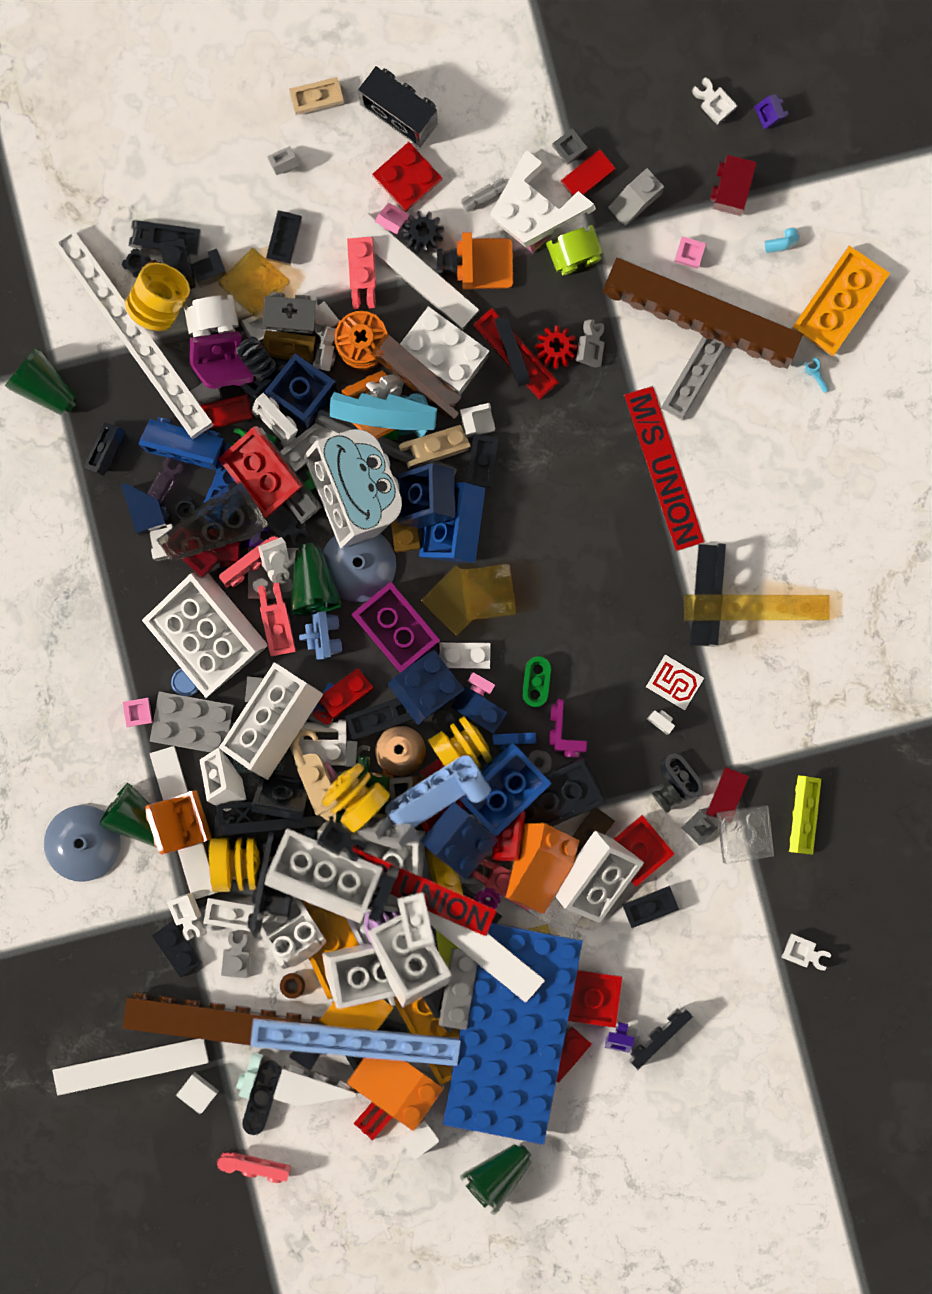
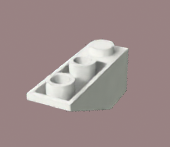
(305, 1089)

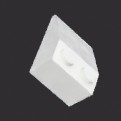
(409, 972)

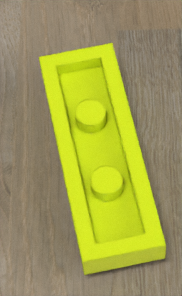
(805, 815)

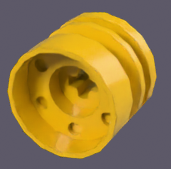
(157, 296)
(467, 742)
(355, 797)
(233, 864)

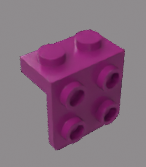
(217, 362)
(570, 748)

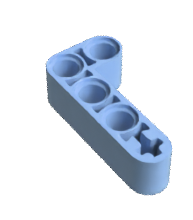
(438, 792)

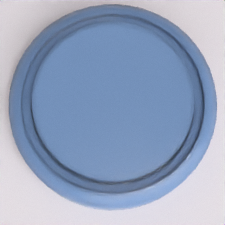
(183, 684)

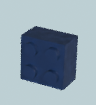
(301, 391)
(426, 495)
(425, 687)
(459, 840)

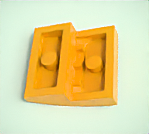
(360, 1016)

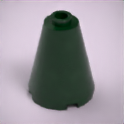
(42, 384)
(312, 583)
(128, 816)
(497, 1176)

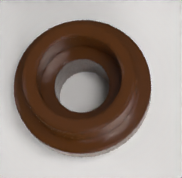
(292, 994)

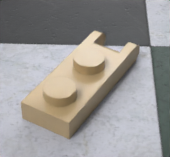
(436, 446)

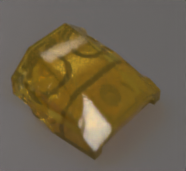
(488, 592)

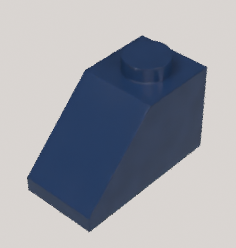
(145, 510)
(479, 710)

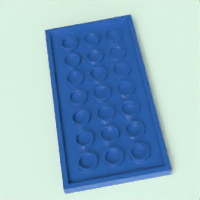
(513, 1045)

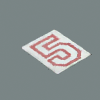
(674, 682)

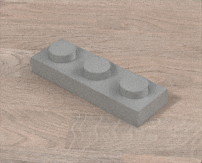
(458, 990)

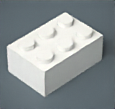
(445, 350)

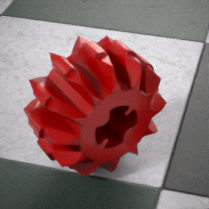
(564, 342)

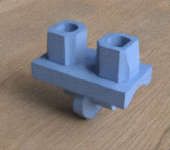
(318, 637)

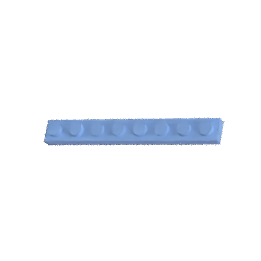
(355, 1042)

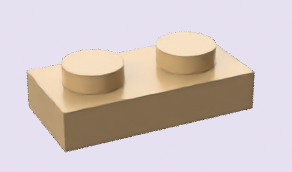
(316, 96)

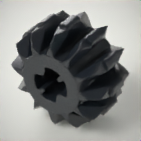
(433, 232)
(256, 358)

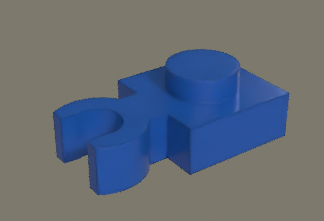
(505, 740)

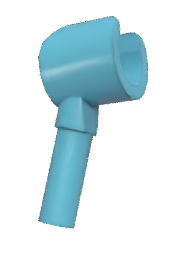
(817, 375)

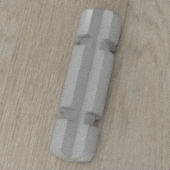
(483, 195)

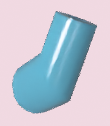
(780, 244)

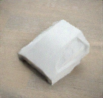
(292, 937)

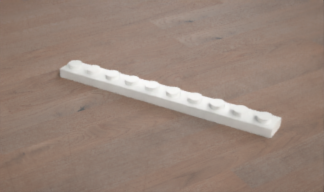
(133, 335)

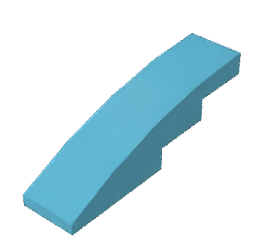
(389, 413)

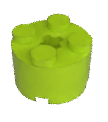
(574, 249)

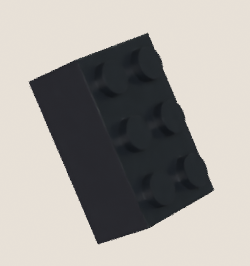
(398, 105)

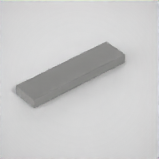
(693, 377)

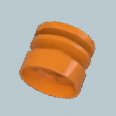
(356, 354)

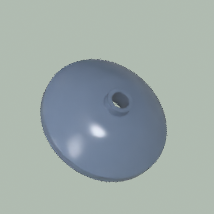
(361, 582)
(99, 848)

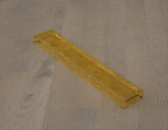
(756, 608)

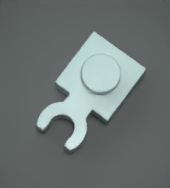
(247, 1080)

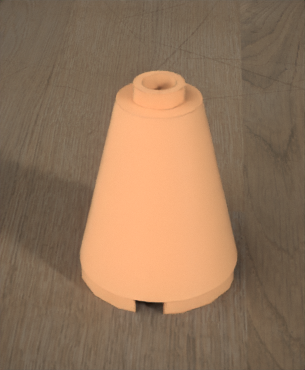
(409, 760)

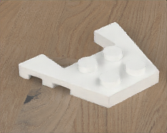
(529, 214)

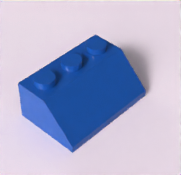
(174, 442)
(458, 537)
(513, 787)

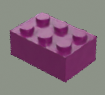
(395, 627)

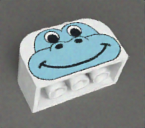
(354, 485)

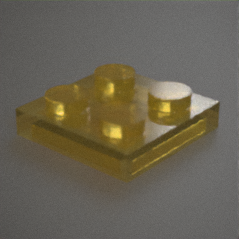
(252, 280)

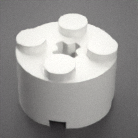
(211, 316)

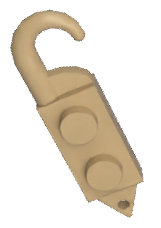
(313, 775)

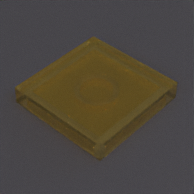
(447, 602)

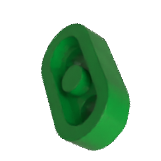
(536, 681)

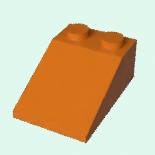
(542, 866)
(396, 1088)

